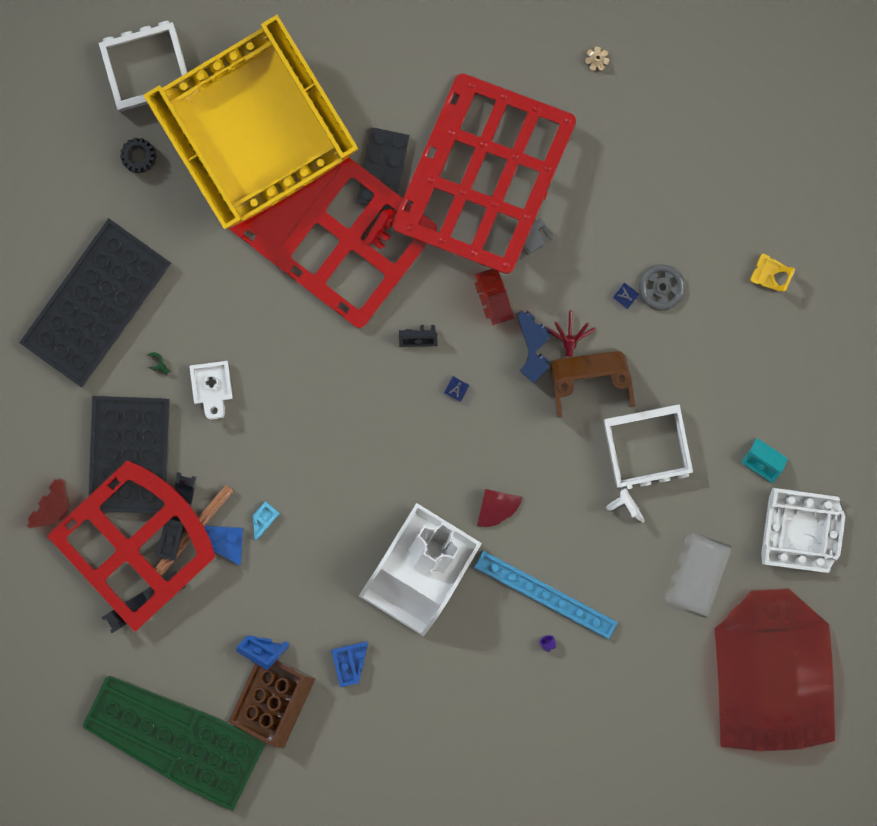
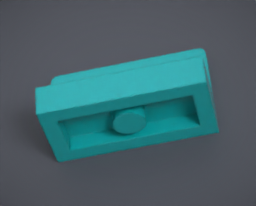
(765, 460)

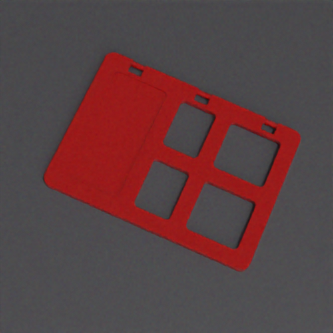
(289, 221)

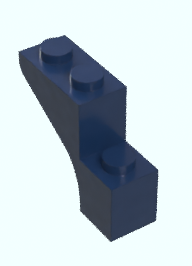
(535, 337)

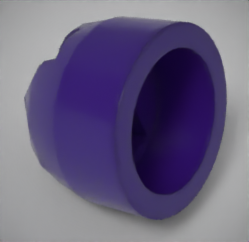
(547, 643)

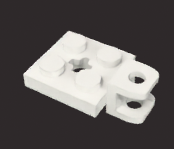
(214, 396)

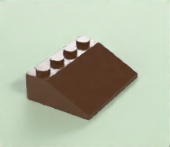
(272, 702)

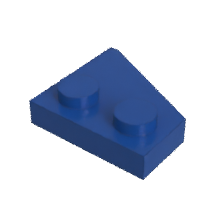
(227, 541)
(261, 650)

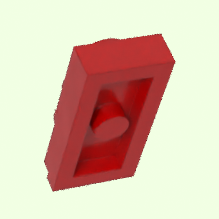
(378, 231)

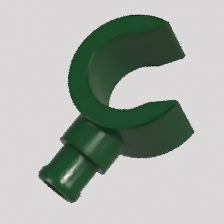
(160, 366)

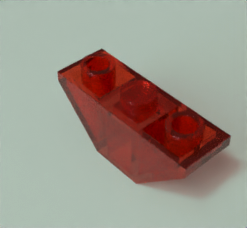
(52, 506)

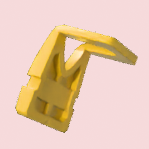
(765, 273)

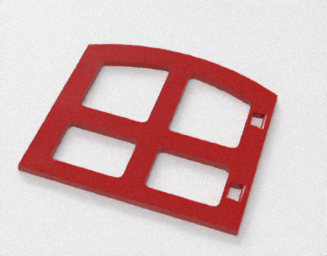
(128, 549)

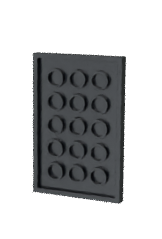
(133, 432)

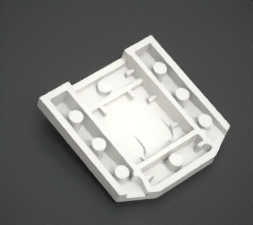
(802, 530)

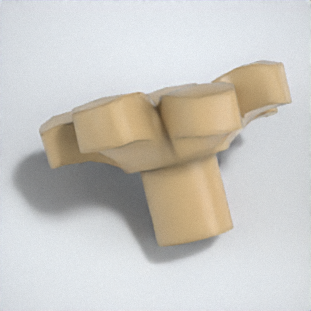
(592, 59)

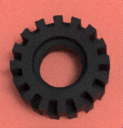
(149, 155)

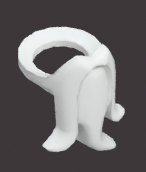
(629, 502)

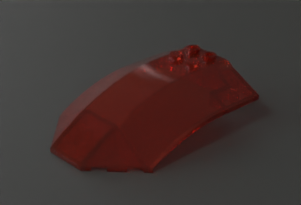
(774, 674)

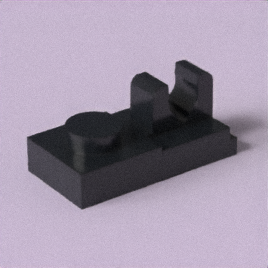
(417, 338)

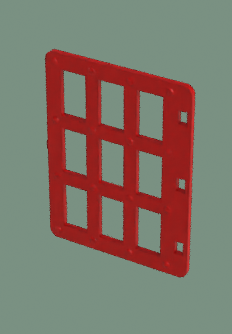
(443, 137)

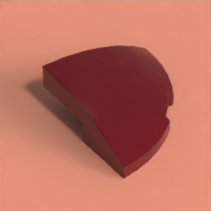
(497, 507)

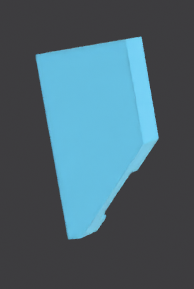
(263, 518)

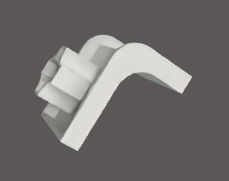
(420, 570)

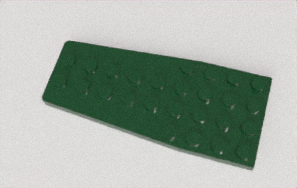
(175, 740)

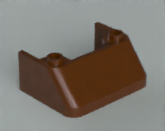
(588, 366)

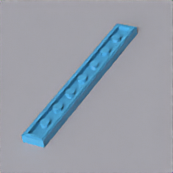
(545, 594)

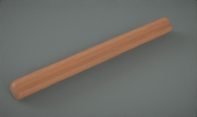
(204, 517)

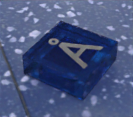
(625, 295)
(456, 388)

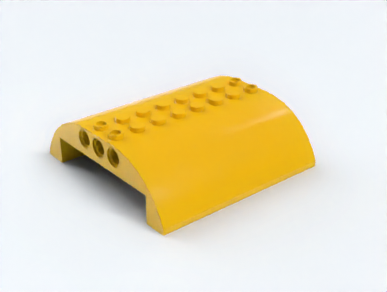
(252, 124)

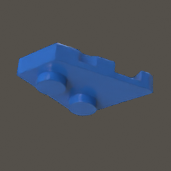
(349, 662)

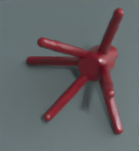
(570, 341)

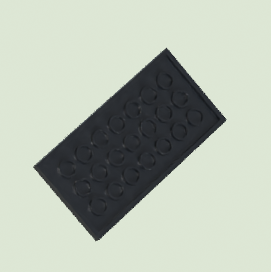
(95, 302)

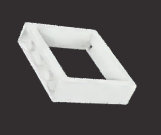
(126, 37)
(661, 476)

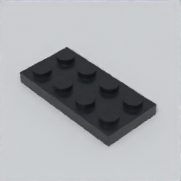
(384, 161)

